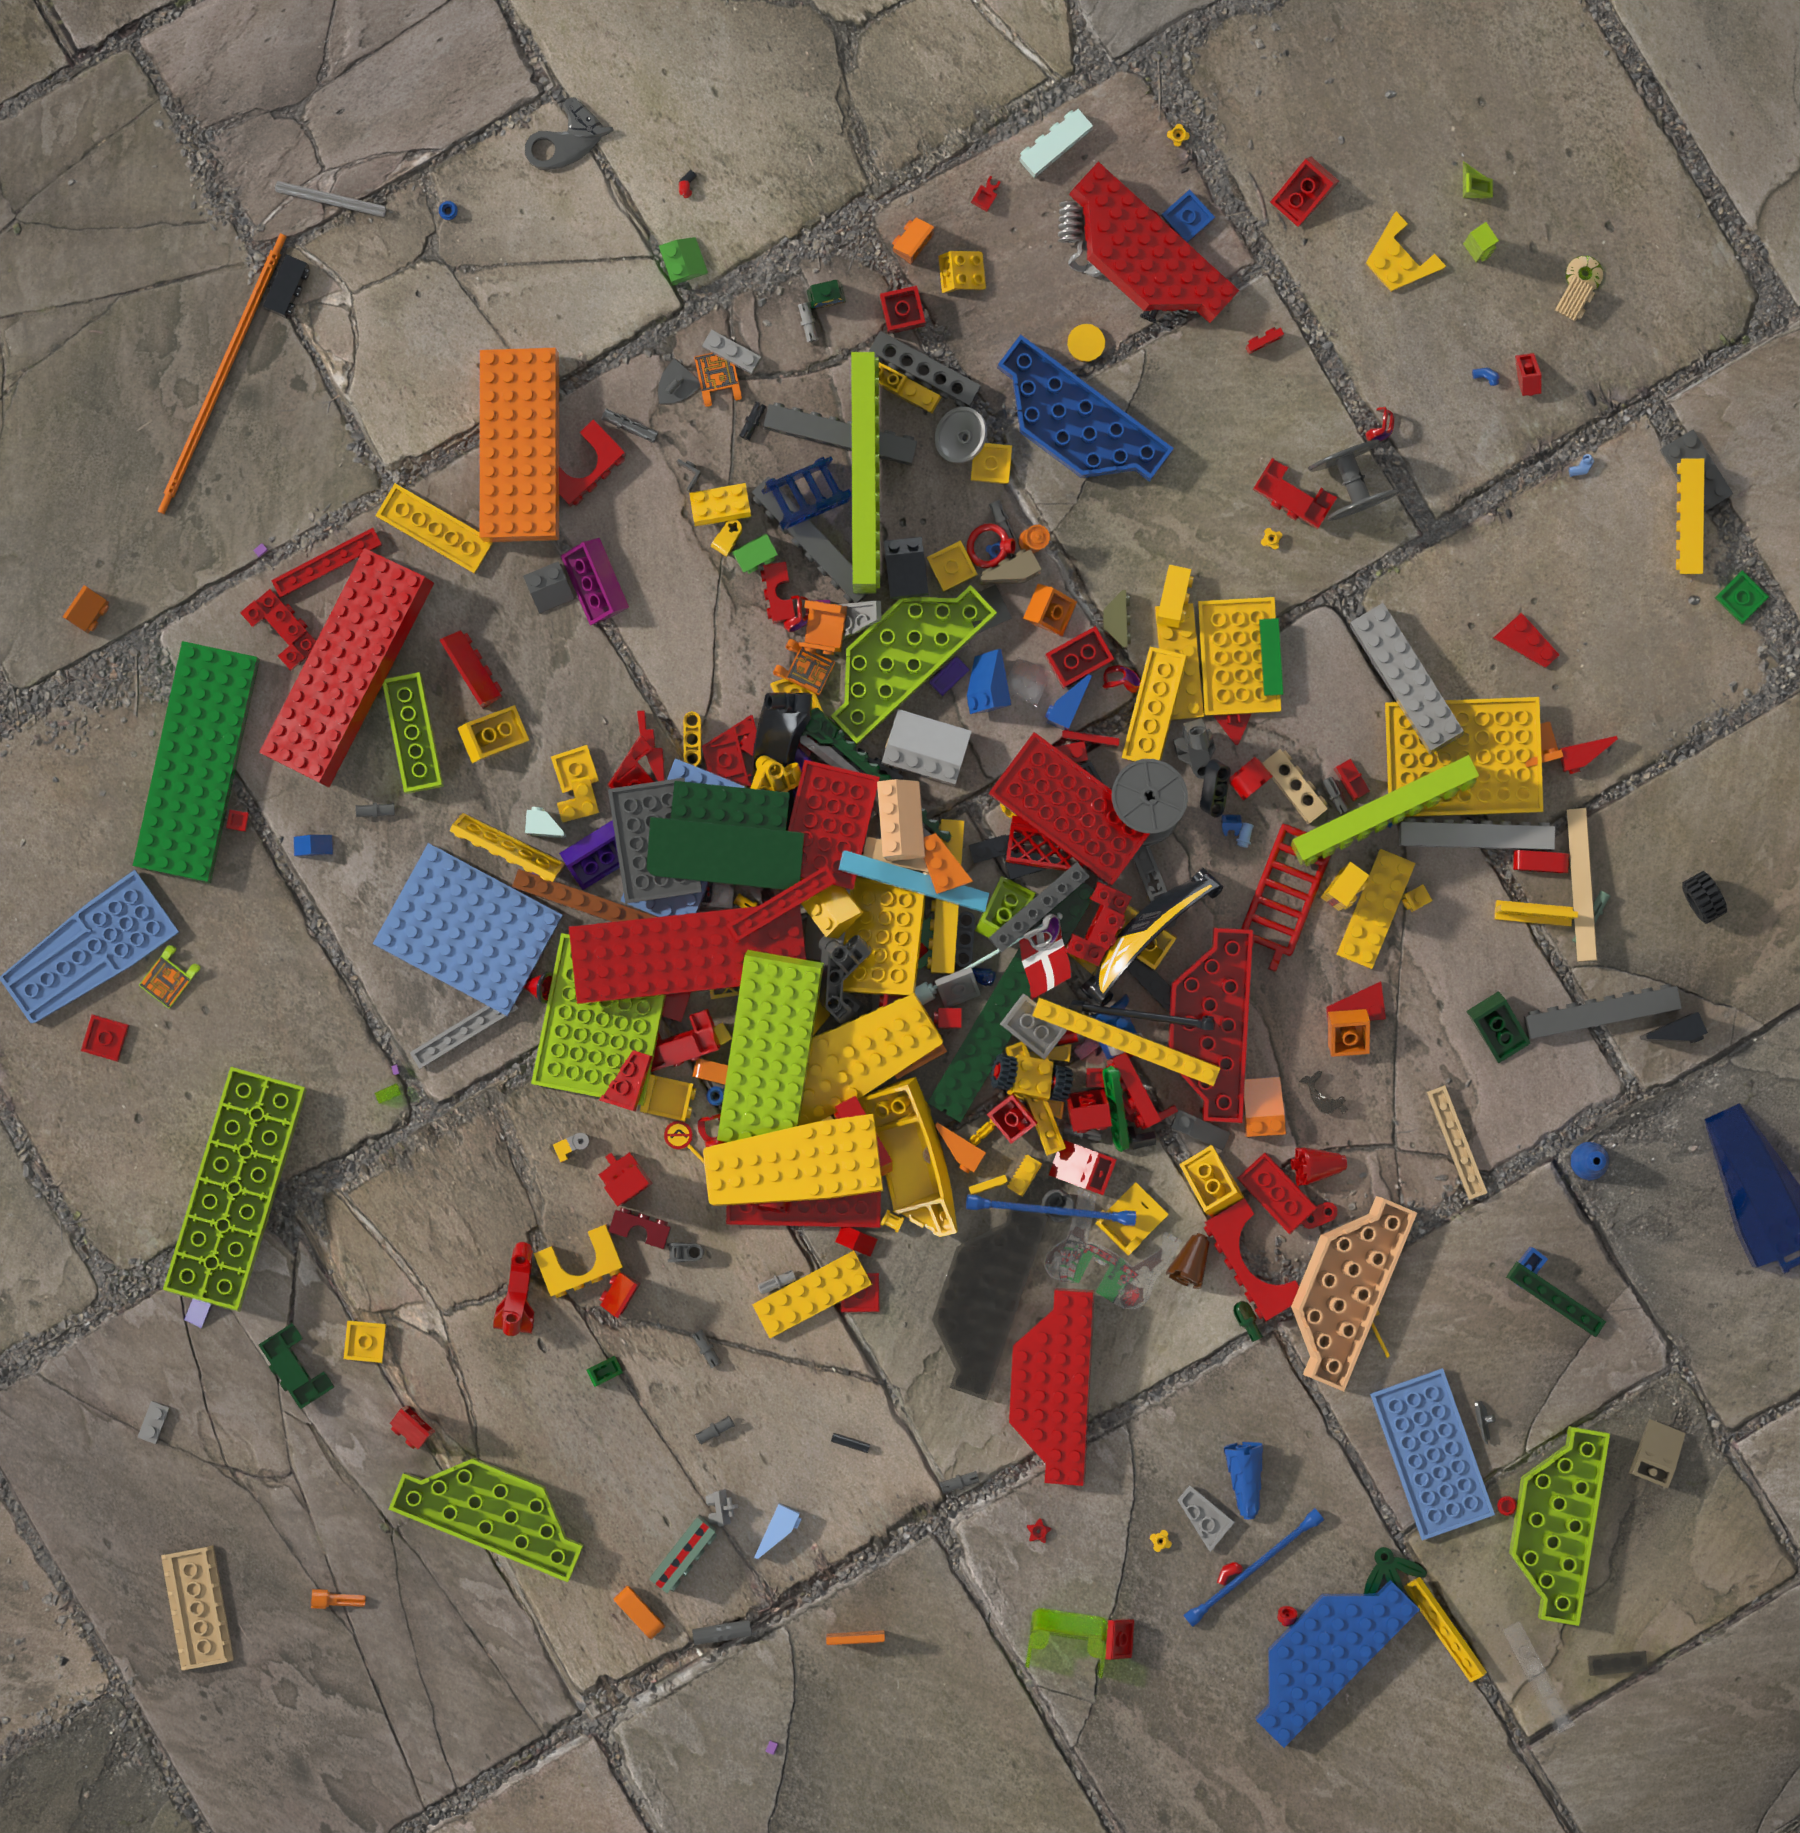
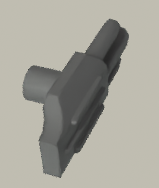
(1483, 1420)

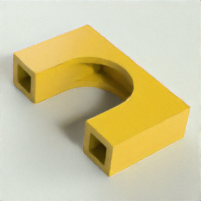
(559, 1280)

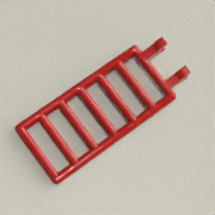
(1265, 881)

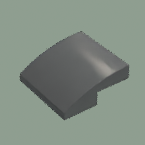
(995, 600)

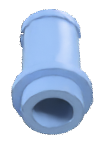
(1245, 834)

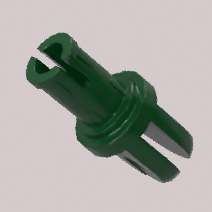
(1246, 1318)

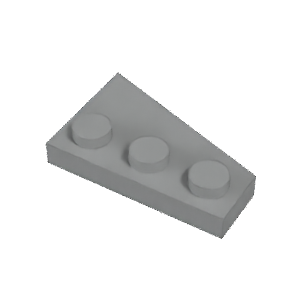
(861, 616)

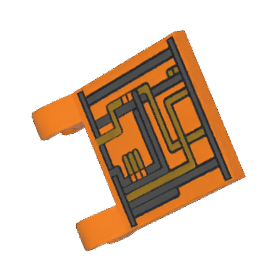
(716, 375)
(807, 670)

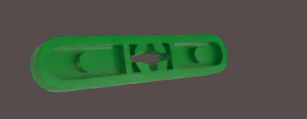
(1114, 1096)

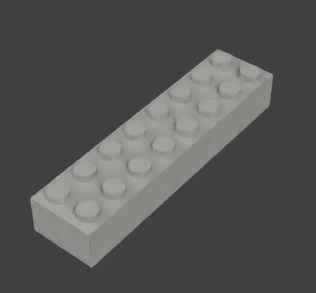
(1406, 678)

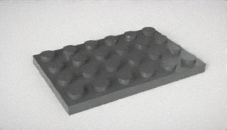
(631, 821)

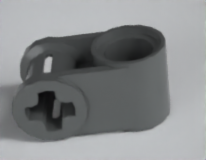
(681, 1252)

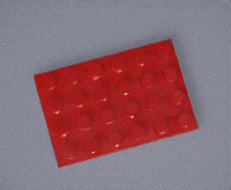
(834, 814)

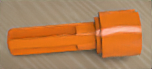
(322, 1599)

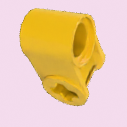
(725, 540)

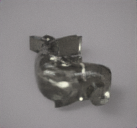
(1324, 1105)

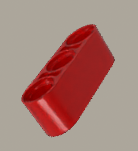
(1541, 861)

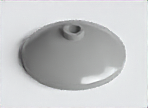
(952, 434)

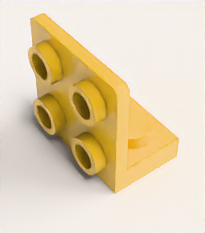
(962, 271)

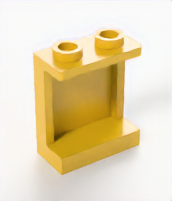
(668, 1098)

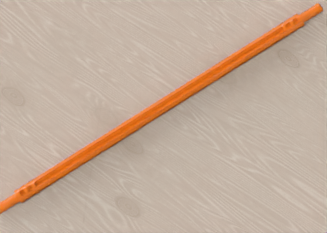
(222, 374)

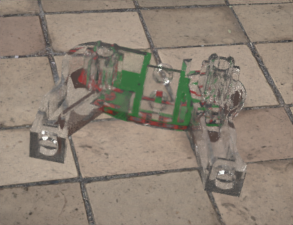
(1122, 1283)

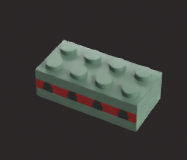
(683, 1553)

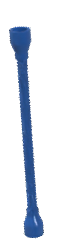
(1124, 1217)
(1195, 1614)

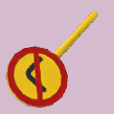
(679, 1135)

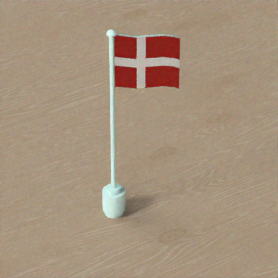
(1043, 968)

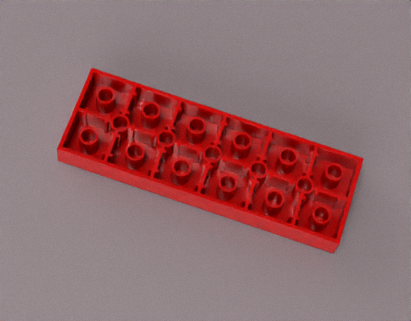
(346, 667)
(673, 953)

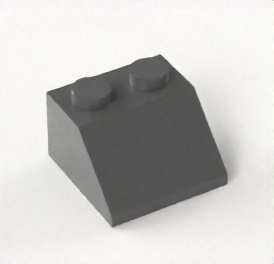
(548, 587)

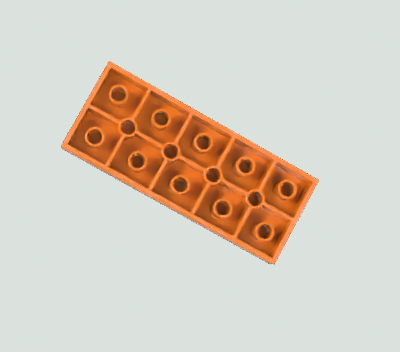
(519, 445)

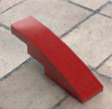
(655, 756)

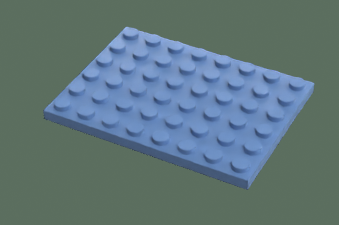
(468, 929)

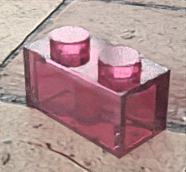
(1086, 1048)

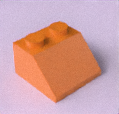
(913, 239)
(86, 609)
(1050, 609)

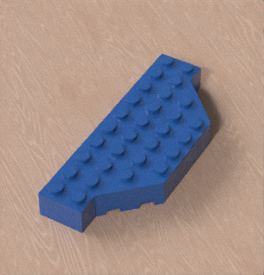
(1075, 420)
(1325, 1652)

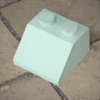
(542, 824)

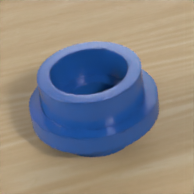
(448, 204)
(710, 1095)

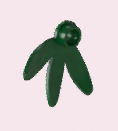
(1389, 1568)

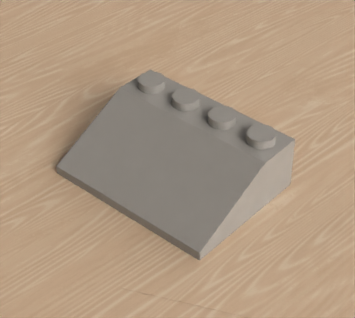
(926, 747)

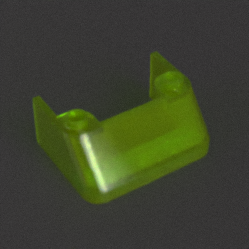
(1068, 1625)

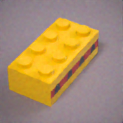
(1345, 886)

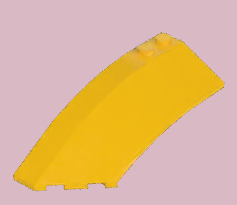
(915, 1186)

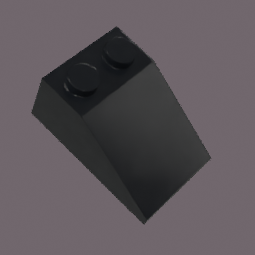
(906, 568)
(1681, 1030)

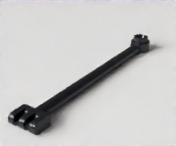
(1206, 1023)

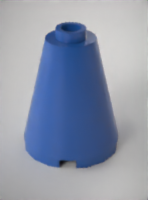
(1583, 1164)

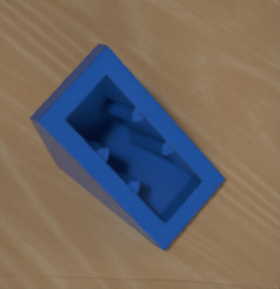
(313, 845)

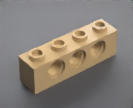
(1318, 805)

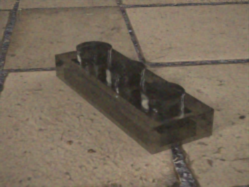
(1617, 1663)

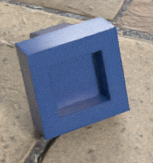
(1231, 822)

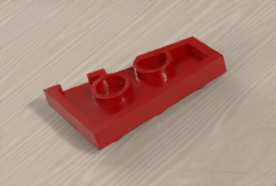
(1527, 640)
(1368, 998)
(629, 1083)

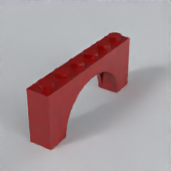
(1226, 1231)

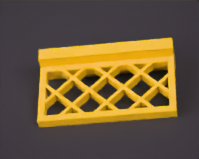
(1534, 913)

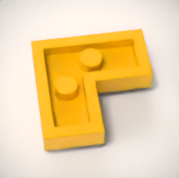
(582, 805)

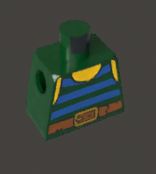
(825, 294)

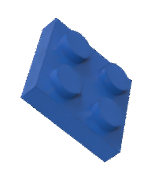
(1188, 216)

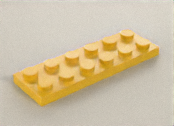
(433, 528)
(1184, 641)
(1154, 705)
(507, 847)
(1375, 909)
(812, 1294)

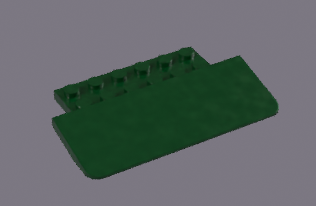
(726, 837)

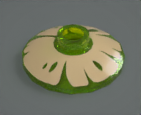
(1587, 263)

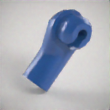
(1488, 373)

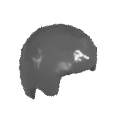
(1058, 1198)

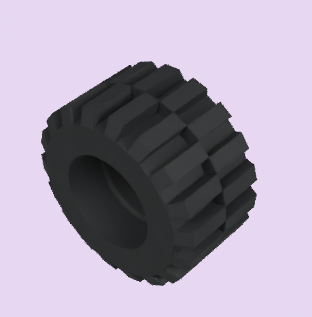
(1704, 897)

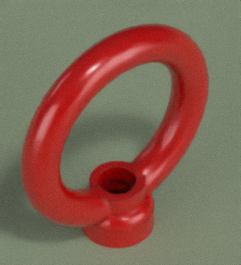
(1007, 545)

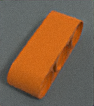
(710, 1071)
(639, 1612)

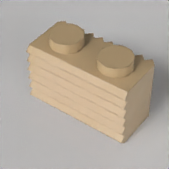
(1574, 299)

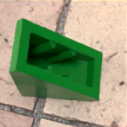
(604, 1371)

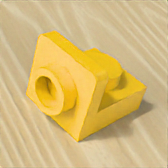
(1416, 898)

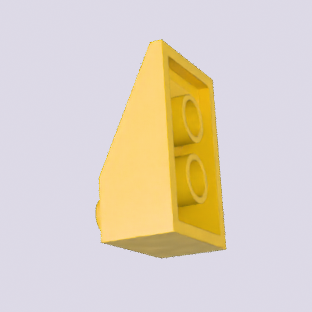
(493, 734)
(1211, 1181)

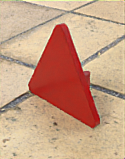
(1233, 725)

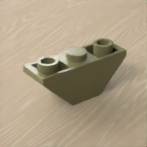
(1116, 619)

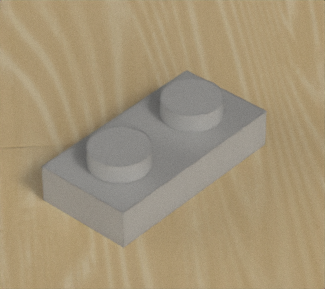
(153, 1422)

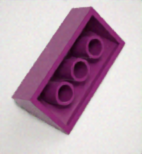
(594, 581)

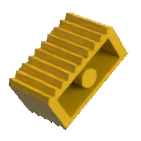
(1024, 1175)

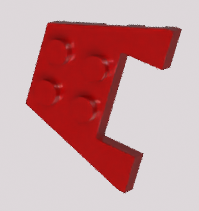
(724, 753)
(630, 770)

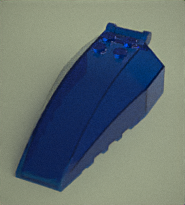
(1757, 1187)

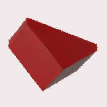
(856, 1240)

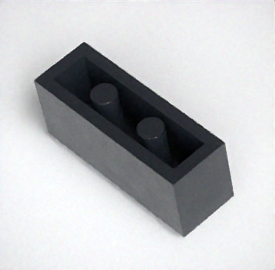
(287, 286)

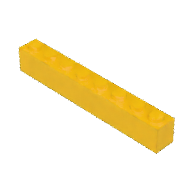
(946, 913)

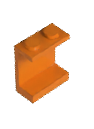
(824, 627)

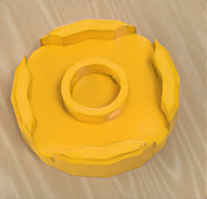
(1086, 342)

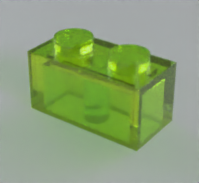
(388, 1093)

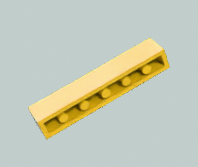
(1691, 516)

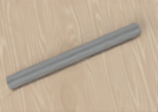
(331, 199)

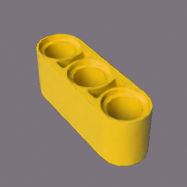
(692, 730)

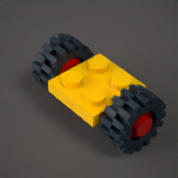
(1031, 1077)

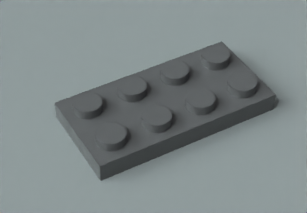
(1691, 447)

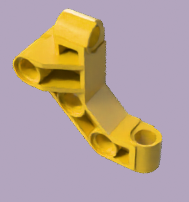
(775, 777)

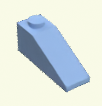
(780, 1526)

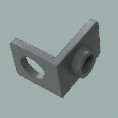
(691, 467)

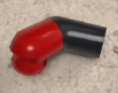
(684, 184)

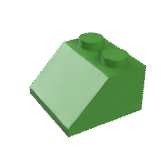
(683, 260)
(755, 553)

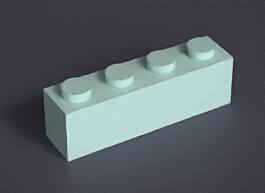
(1055, 143)

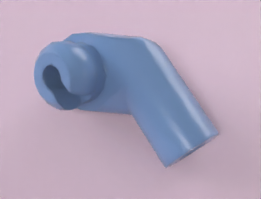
(1584, 466)

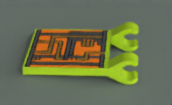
(166, 980)

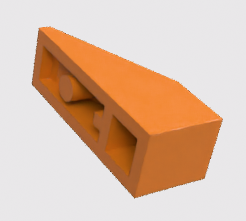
(963, 1151)

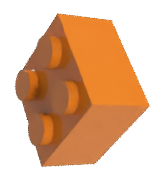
(1348, 1032)

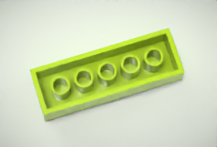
(412, 733)

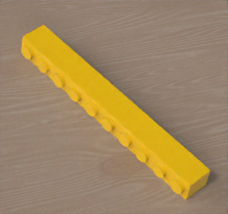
(1126, 1041)

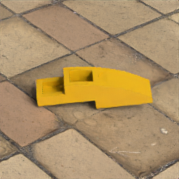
(907, 389)

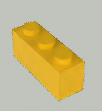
(1174, 596)

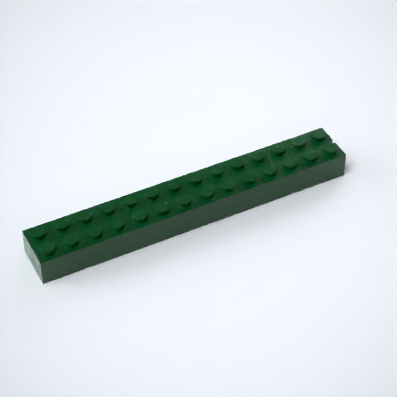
(987, 1036)

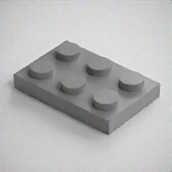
(1032, 1031)

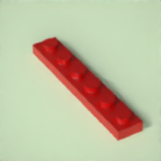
(326, 562)
(781, 903)

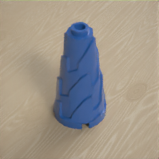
(1245, 1468)

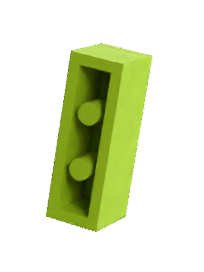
(1481, 242)

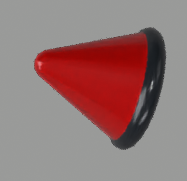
(540, 986)

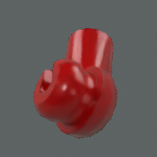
(1228, 1570)

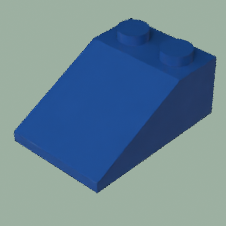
(988, 683)
(1065, 708)

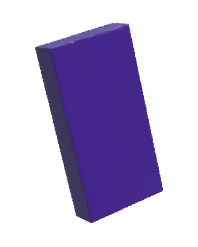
(949, 676)

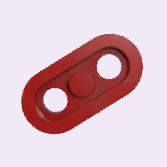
(1320, 1217)

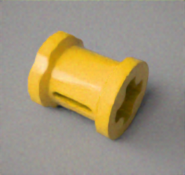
(892, 1221)

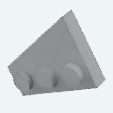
(1205, 1517)

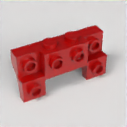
(1291, 499)
(286, 625)
(1104, 925)
(687, 1045)

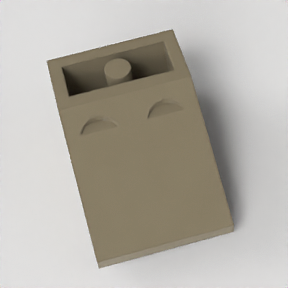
(1014, 571)
(1658, 1453)

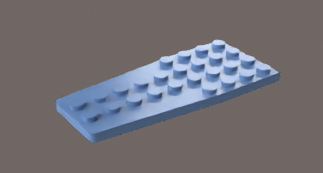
(90, 948)

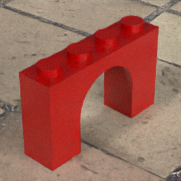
(608, 454)

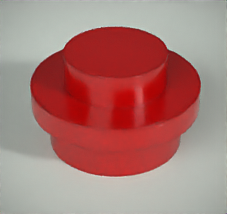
(1506, 1505)

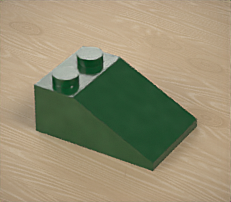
(1498, 1027)

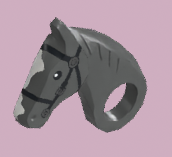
(572, 145)

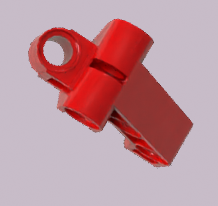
(514, 1311)

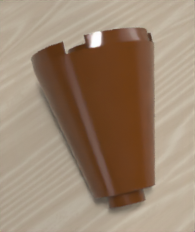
(1190, 1262)

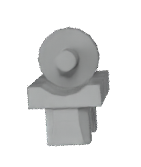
(723, 1507)

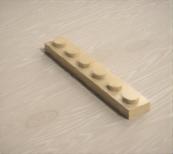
(1456, 1142)

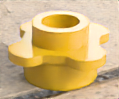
(1178, 130)
(1276, 537)
(1155, 1539)

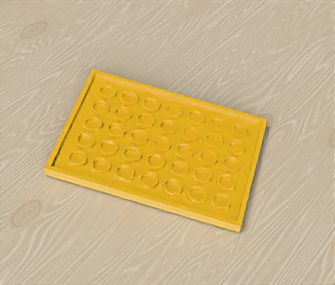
(1498, 739)

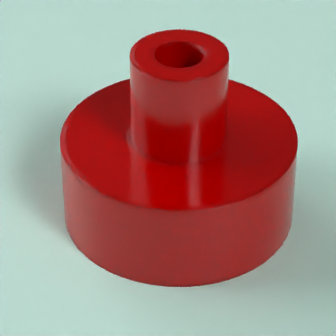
(1287, 1615)

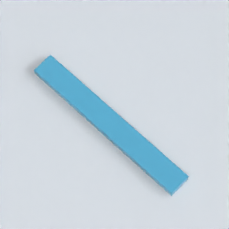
(910, 880)

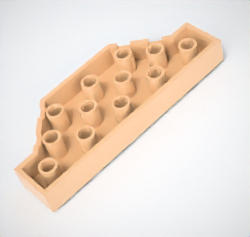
(1346, 1288)

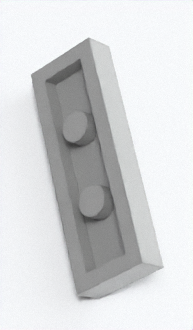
(731, 352)

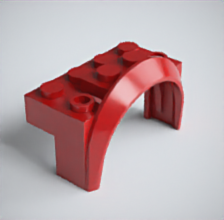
(1138, 1098)

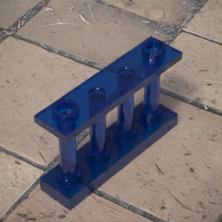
(806, 511)

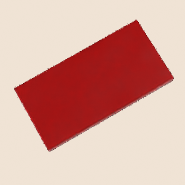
(1277, 1193)

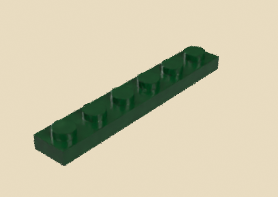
(1556, 1299)

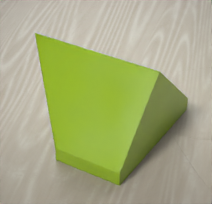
(1476, 184)

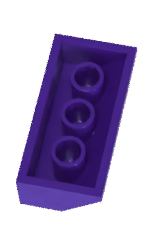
(593, 856)

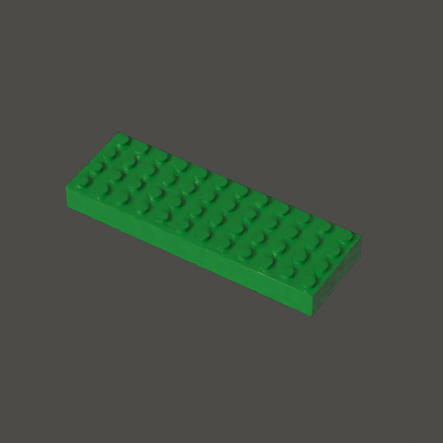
(196, 762)

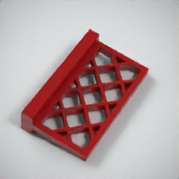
(1021, 826)

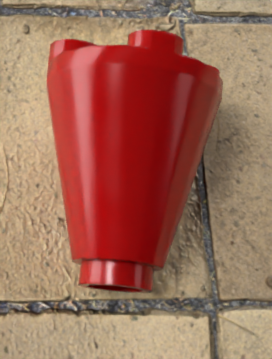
(1315, 1165)

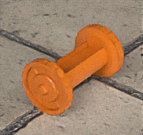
(1034, 538)

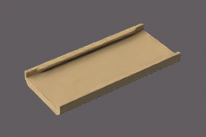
(197, 1608)

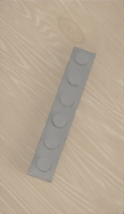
(456, 1035)

